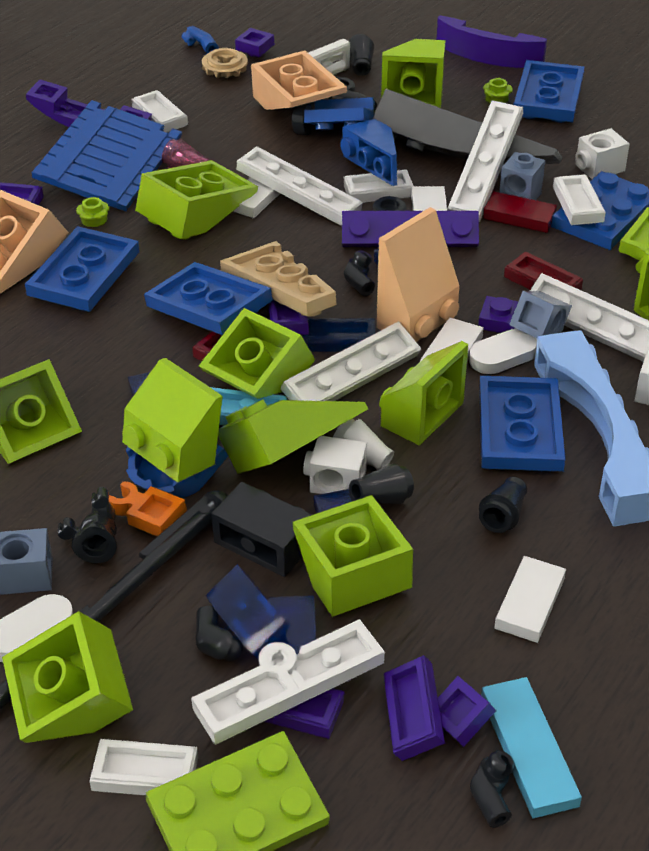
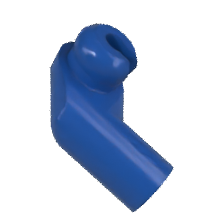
(205, 39)

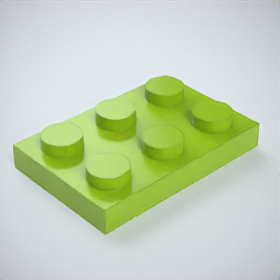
(240, 802)

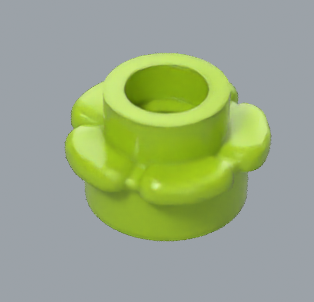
(497, 90)
(93, 212)

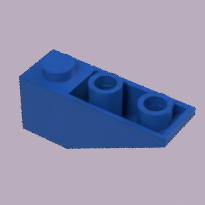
(372, 148)

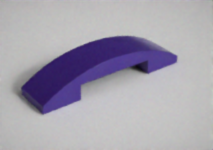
(489, 46)
(53, 102)

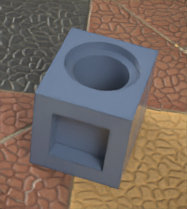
(522, 176)
(540, 314)
(25, 561)

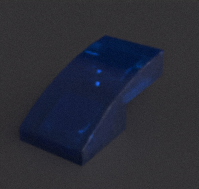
(247, 611)

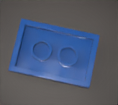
(549, 90)
(623, 206)
(82, 268)
(207, 297)
(521, 423)

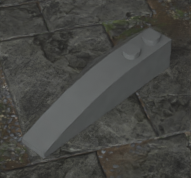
(443, 130)

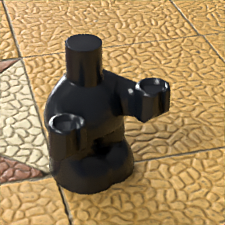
(96, 536)

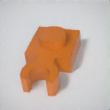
(148, 511)

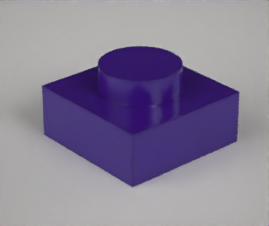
(254, 42)
(497, 314)
(463, 711)

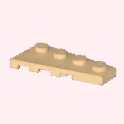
(287, 280)

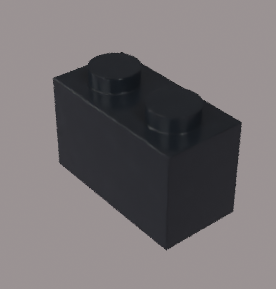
(258, 528)

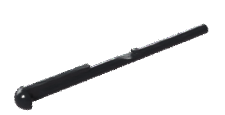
(153, 557)

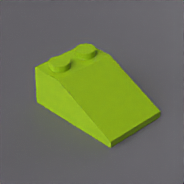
(191, 197)
(269, 432)

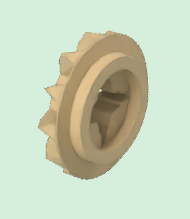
(224, 62)

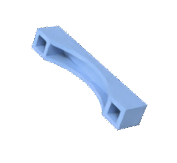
(588, 387)

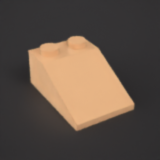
(293, 81)
(26, 238)
(416, 277)

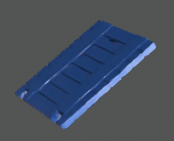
(105, 155)

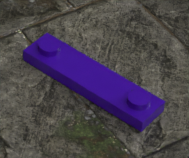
(366, 227)

